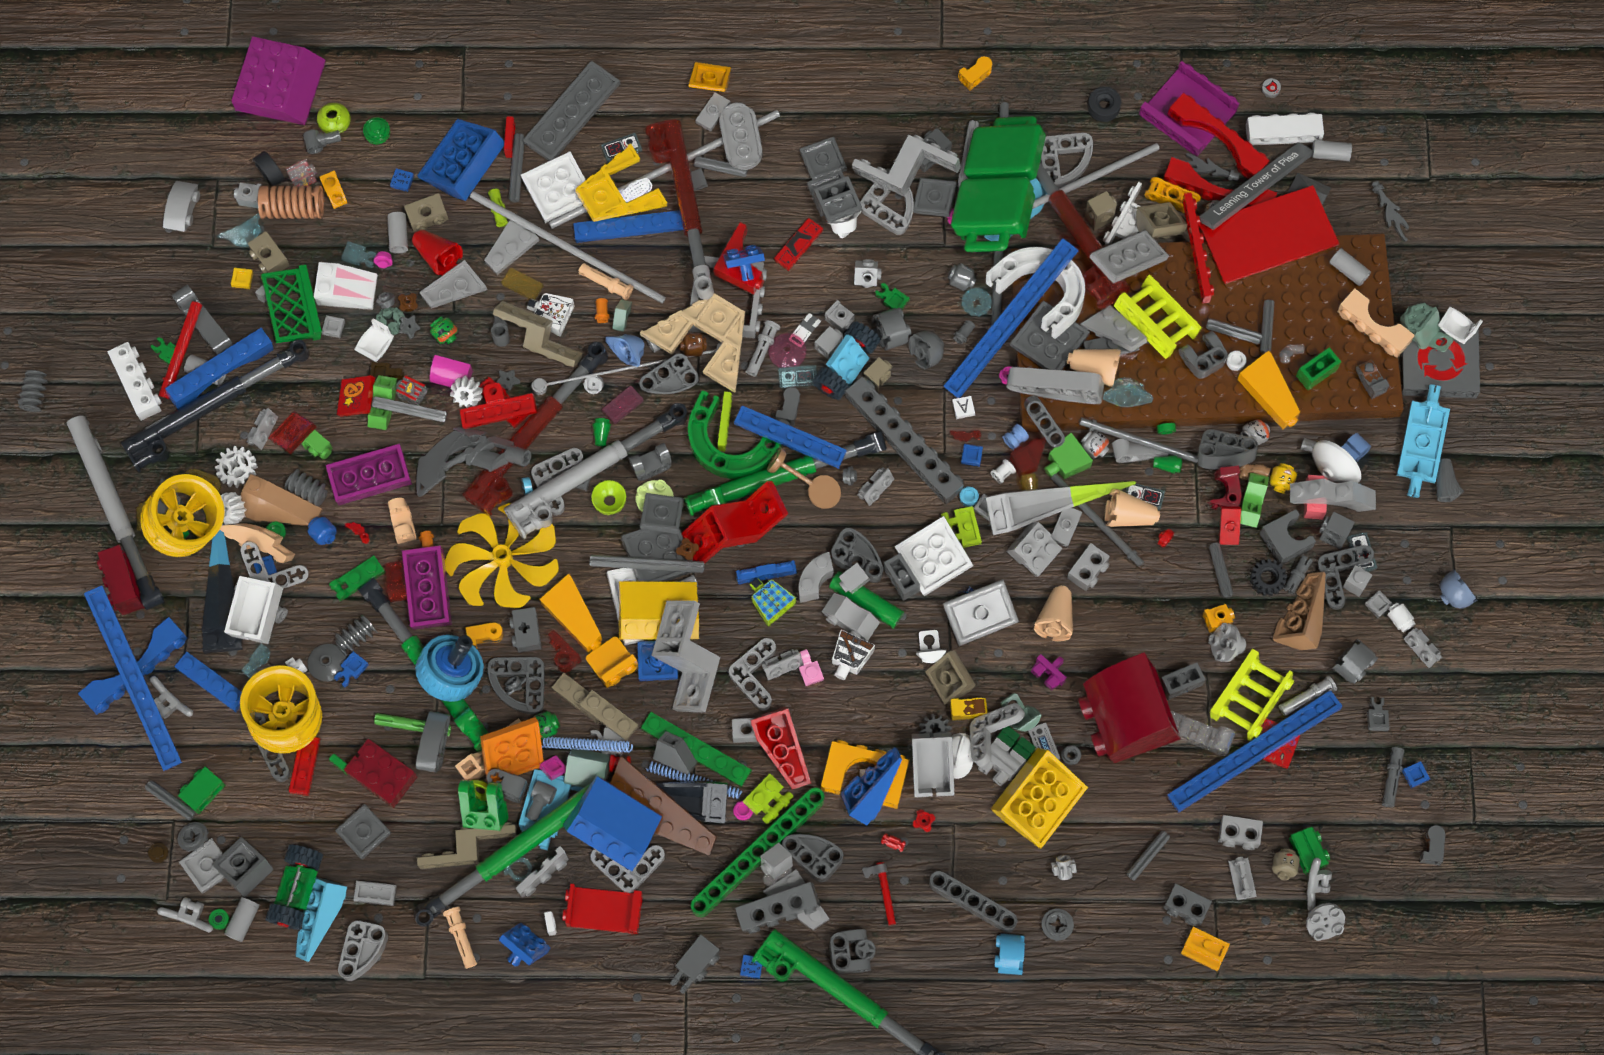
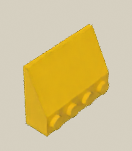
(644, 604)
(1039, 797)

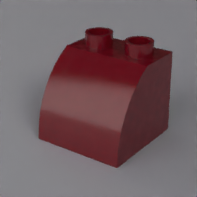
(1128, 709)

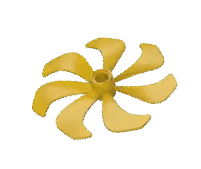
(503, 593)

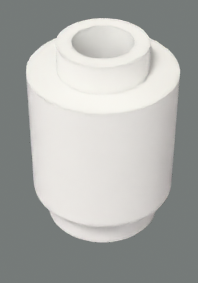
(1401, 617)

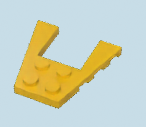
(603, 198)

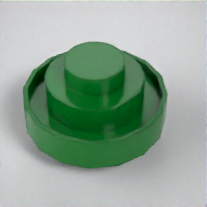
(376, 131)

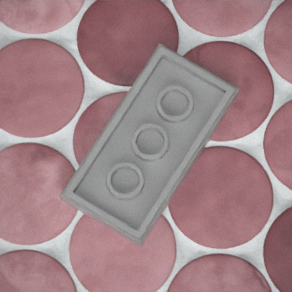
(1129, 256)

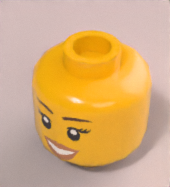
(1282, 477)

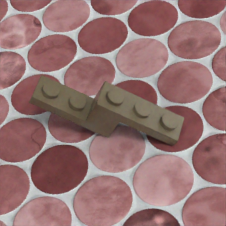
(537, 334)
(595, 707)
(466, 847)

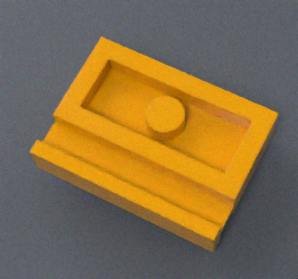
(1205, 949)

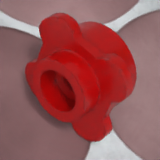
(924, 815)

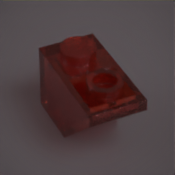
(1027, 458)

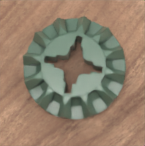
(394, 327)

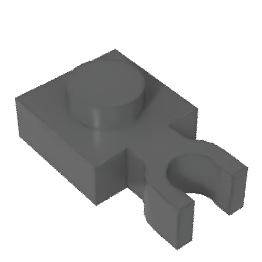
(1377, 718)

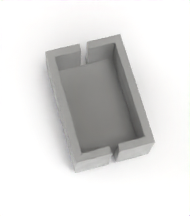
(933, 764)

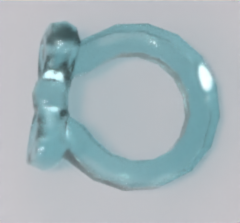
(508, 870)

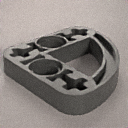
(525, 671)

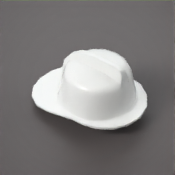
(845, 225)
(961, 755)

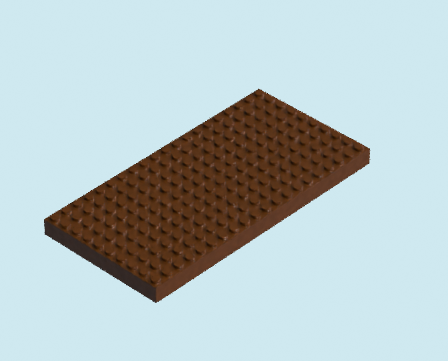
(1305, 313)

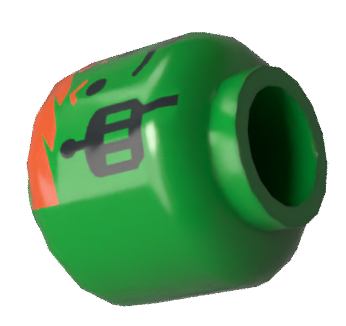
(547, 724)

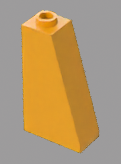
(1270, 390)
(571, 612)

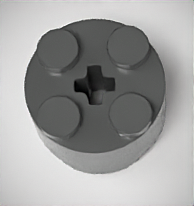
(891, 328)
(1354, 662)

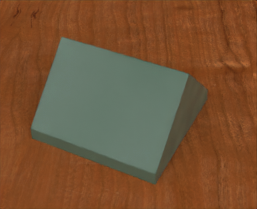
(585, 766)

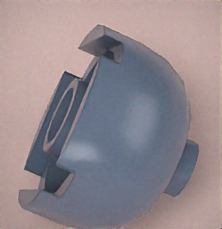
(1456, 591)

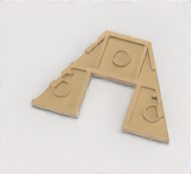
(718, 320)

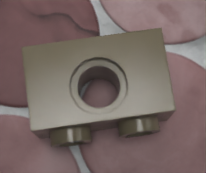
(430, 204)
(1100, 210)
(262, 245)

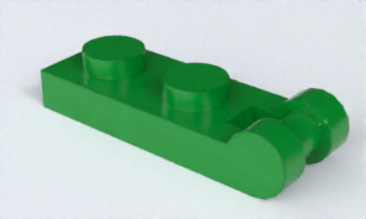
(357, 577)

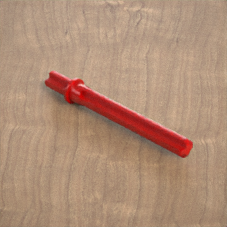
(181, 347)

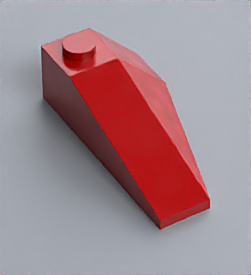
(779, 740)

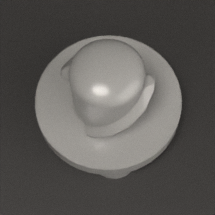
(1226, 642)

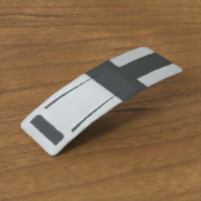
(807, 327)

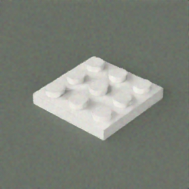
(554, 186)
(934, 555)

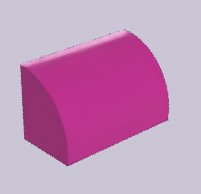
(446, 371)

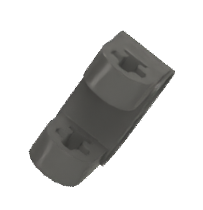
(1212, 365)
(651, 463)
(512, 785)
(852, 966)

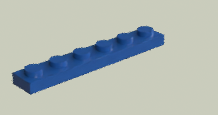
(628, 226)
(790, 437)

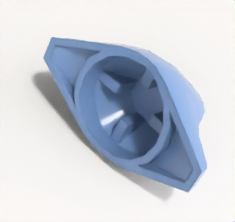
(627, 348)

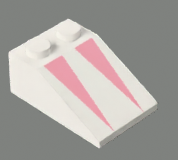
(344, 286)

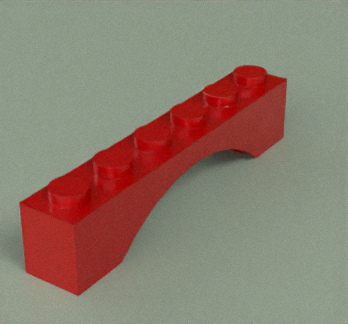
(1190, 114)
(1184, 176)

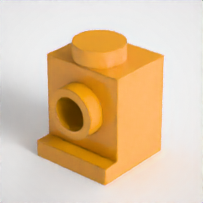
(1213, 621)

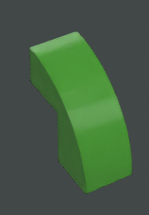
(385, 388)
(1253, 499)

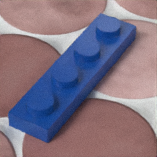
(209, 681)

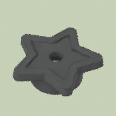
(413, 326)
(507, 384)
(514, 684)

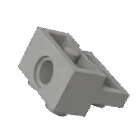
(1034, 548)

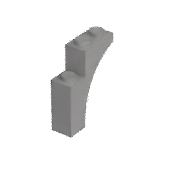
(1343, 494)

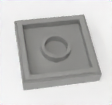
(199, 866)

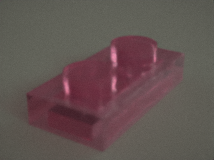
(622, 405)

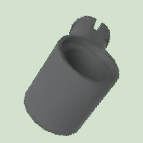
(316, 141)
(500, 327)
(542, 795)

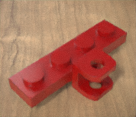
(497, 407)

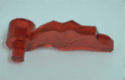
(964, 436)

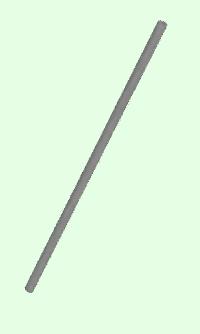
(698, 152)

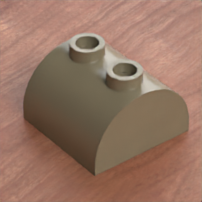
(1160, 220)
(950, 677)

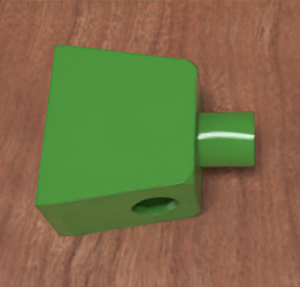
(1068, 458)

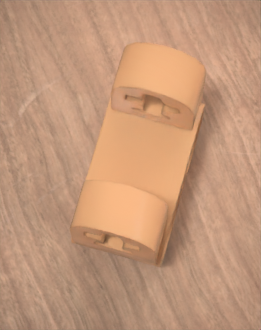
(401, 520)

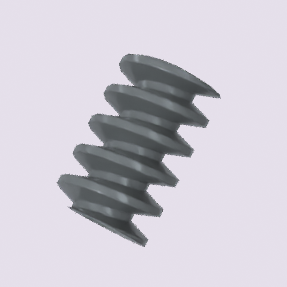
(31, 391)
(305, 488)
(354, 634)

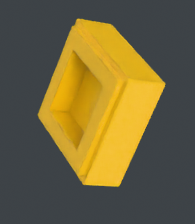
(242, 278)

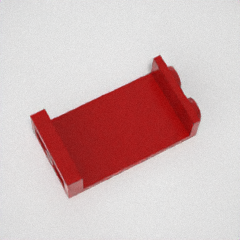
(603, 910)

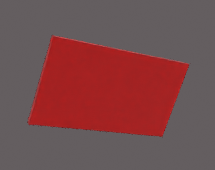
(1270, 235)

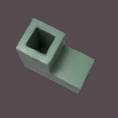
(621, 315)

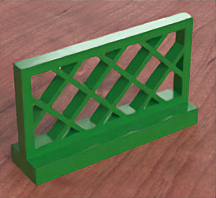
(306, 298)

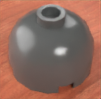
(927, 348)

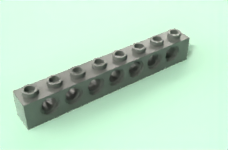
(945, 491)

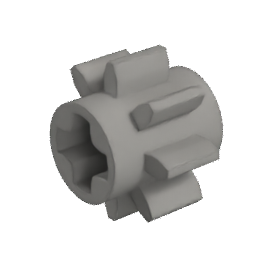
(1064, 867)

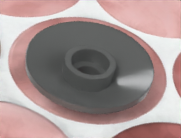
(322, 671)

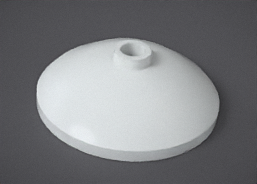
(1335, 462)

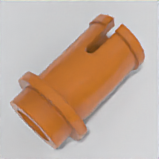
(602, 311)
(426, 539)

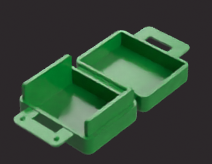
(998, 186)

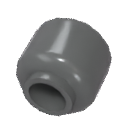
(961, 277)

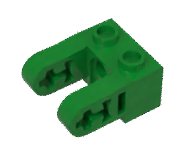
(482, 814)

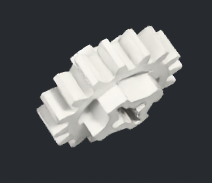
(233, 459)

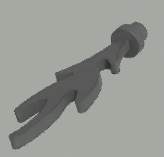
(1203, 168)
(1390, 214)

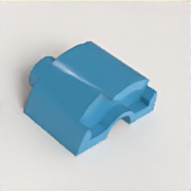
(1011, 953)

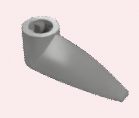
(1128, 451)

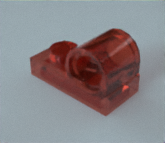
(396, 581)
(565, 651)

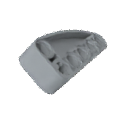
(1057, 384)

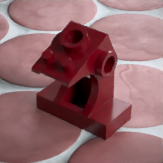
(1230, 479)

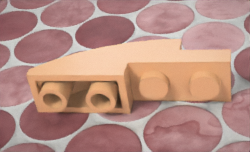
(265, 539)

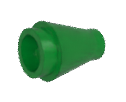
(601, 431)
(1168, 463)

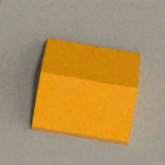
(710, 77)

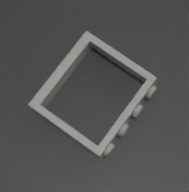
(748, 331)

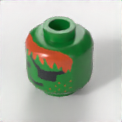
(444, 330)

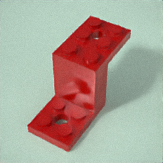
(736, 522)

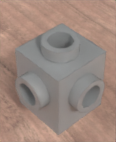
(867, 273)

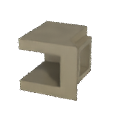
(878, 373)

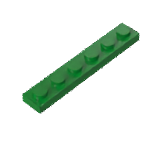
(702, 752)

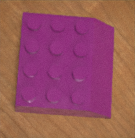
(278, 81)

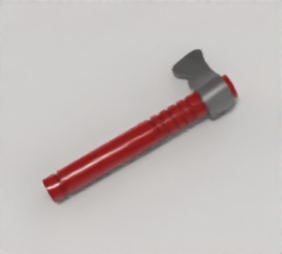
(881, 870)

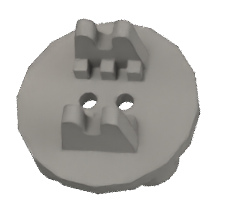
(1317, 925)

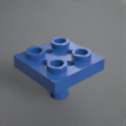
(744, 259)
(647, 671)
(524, 945)

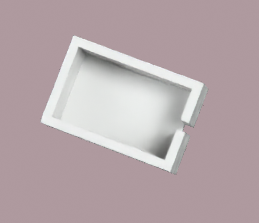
(253, 610)

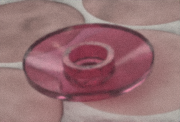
(791, 358)

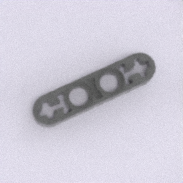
(283, 764)

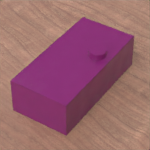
(368, 474)
(426, 587)

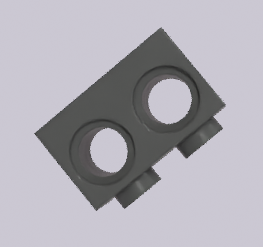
(1336, 530)
(1189, 900)

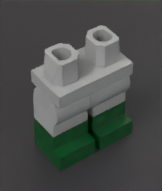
(1008, 763)

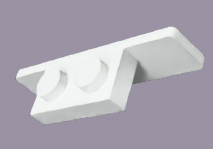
(1125, 224)

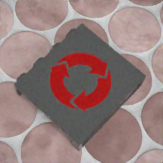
(1452, 370)

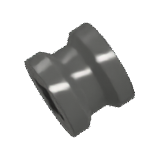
(865, 946)

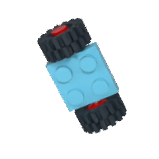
(846, 360)

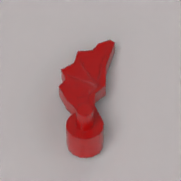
(358, 530)

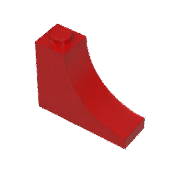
(733, 274)

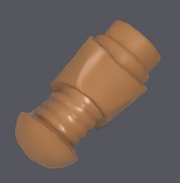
(1257, 469)

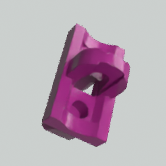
(1043, 665)

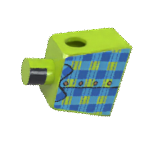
(771, 600)

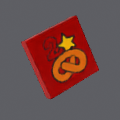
(355, 396)

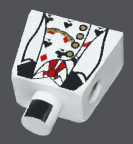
(553, 308)

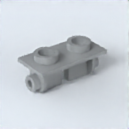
(265, 423)
(881, 480)
(1418, 642)
(790, 661)
(1242, 878)

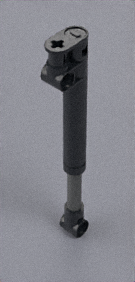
(143, 445)

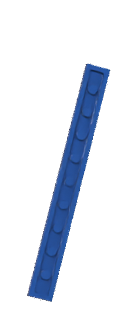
(1011, 318)
(133, 678)
(1254, 751)

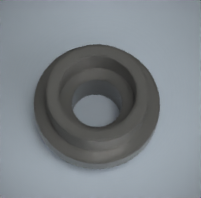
(386, 300)
(849, 476)
(1071, 749)

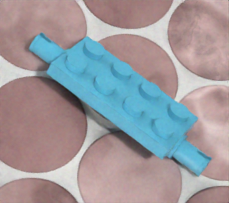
(1423, 441)

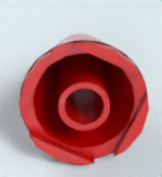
(437, 251)

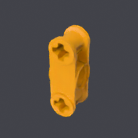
(1163, 190)

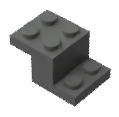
(834, 196)

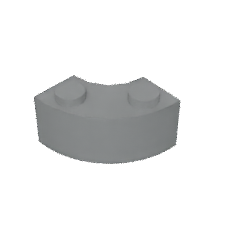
(180, 206)
(814, 576)
(850, 617)

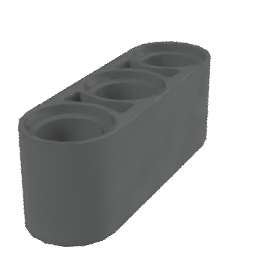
(1041, 413)

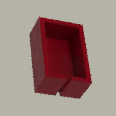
(119, 580)
(380, 773)

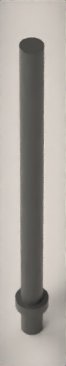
(1093, 425)
(1131, 554)

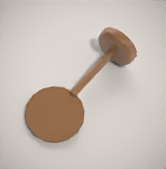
(822, 490)

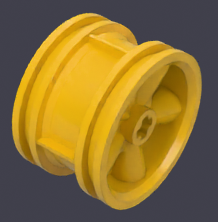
(202, 495)
(285, 681)

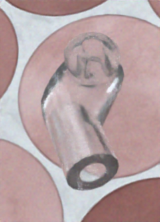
(1289, 350)

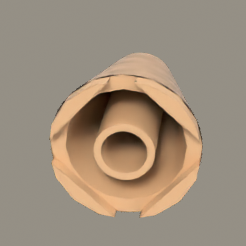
(1096, 361)
(1129, 511)
(1056, 616)

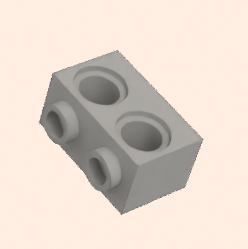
(1085, 565)
(1240, 826)

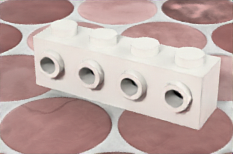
(1284, 129)
(134, 380)

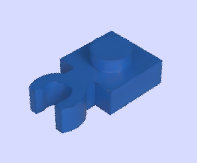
(352, 666)

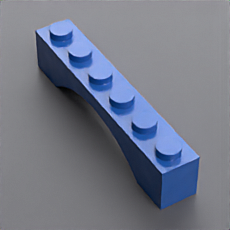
(194, 383)
(164, 640)

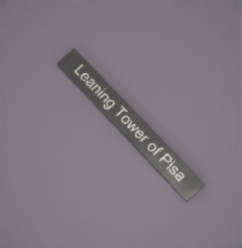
(1255, 186)

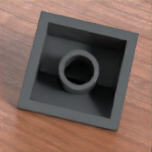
(243, 867)

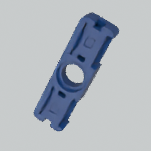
(766, 572)

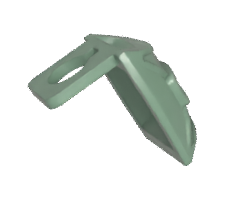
(1031, 716)

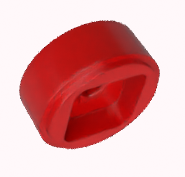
(1165, 537)

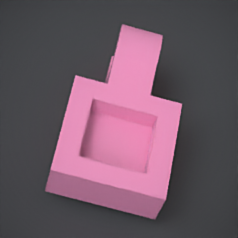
(810, 671)

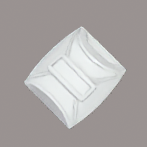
(1458, 325)
(375, 341)
(930, 655)

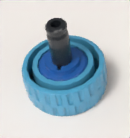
(449, 667)

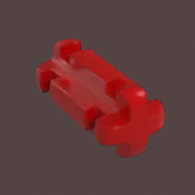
(893, 842)

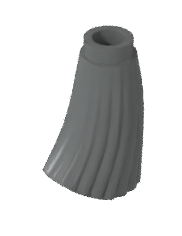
(1447, 485)

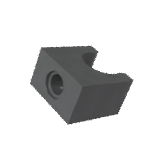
(1280, 542)

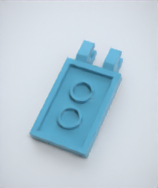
(561, 796)

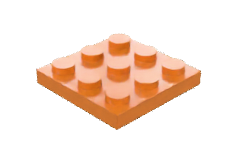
(513, 749)

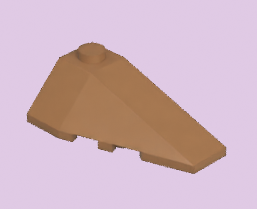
(273, 504)
(1304, 618)

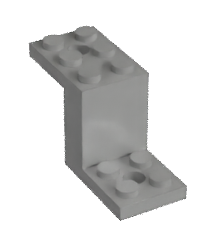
(907, 164)
(694, 661)

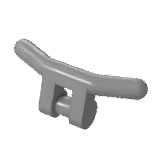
(166, 695)
(1314, 885)
(186, 918)

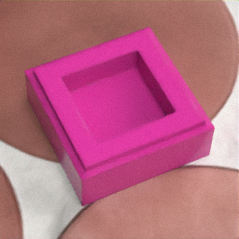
(553, 767)

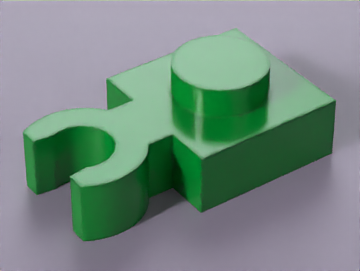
(892, 299)
(166, 352)

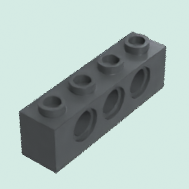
(747, 912)

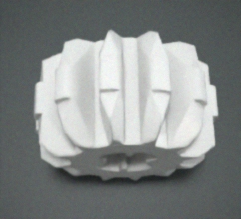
(462, 386)
(233, 508)

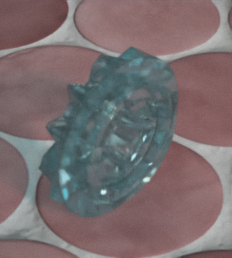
(972, 295)

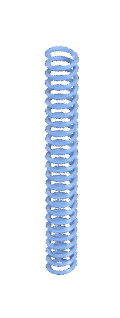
(584, 743)
(687, 779)

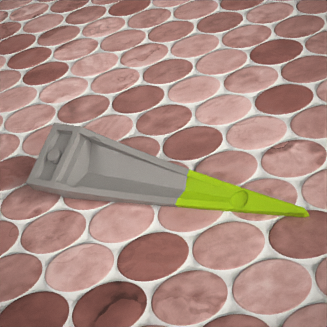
(1019, 508)

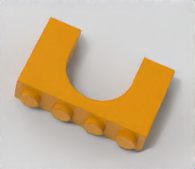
(844, 756)

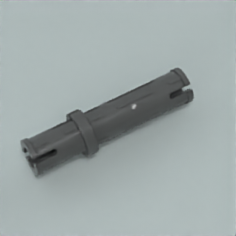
(1394, 769)

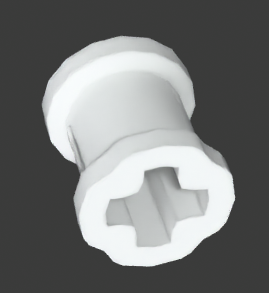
(1003, 471)

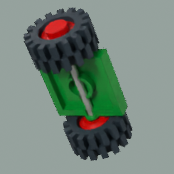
(295, 887)

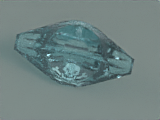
(244, 233)
(1127, 393)

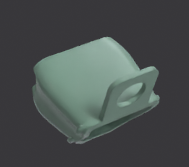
(1423, 323)

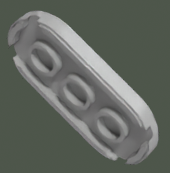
(740, 136)

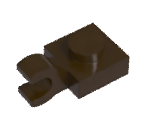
(385, 369)

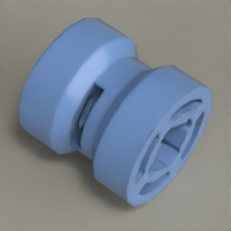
(1015, 437)

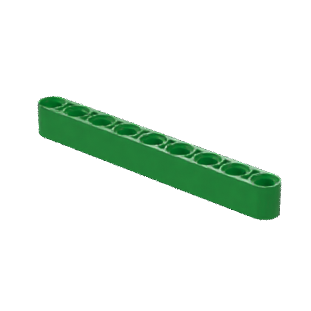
(754, 861)

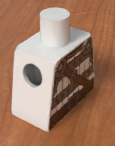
(851, 654)

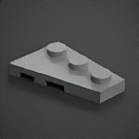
(510, 246)
(452, 286)
(1116, 328)
(550, 865)
(793, 880)

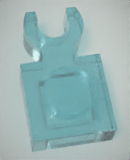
(356, 253)
(258, 658)

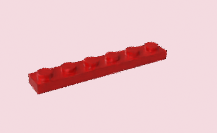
(1196, 241)

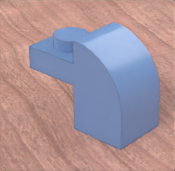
(1356, 447)

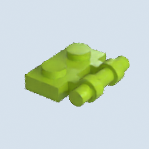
(967, 526)
(763, 794)

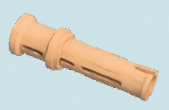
(613, 285)
(457, 929)

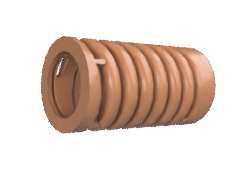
(291, 202)

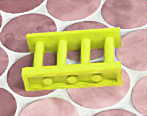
(1141, 320)
(1242, 678)

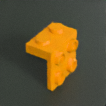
(612, 662)

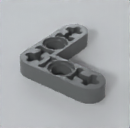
(1333, 570)

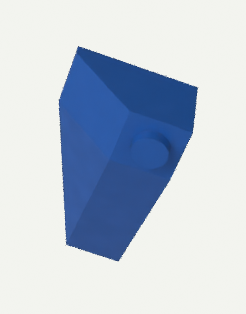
(867, 793)

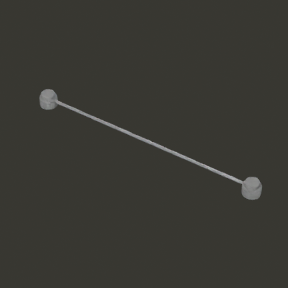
(539, 385)

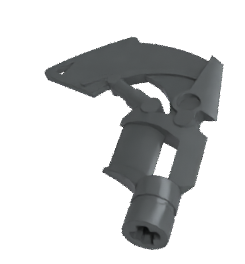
(434, 464)

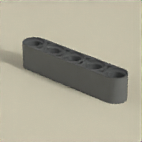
(967, 893)

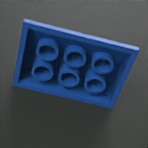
(462, 159)
(613, 823)

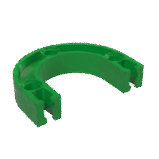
(707, 455)

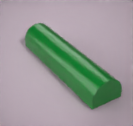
(871, 602)

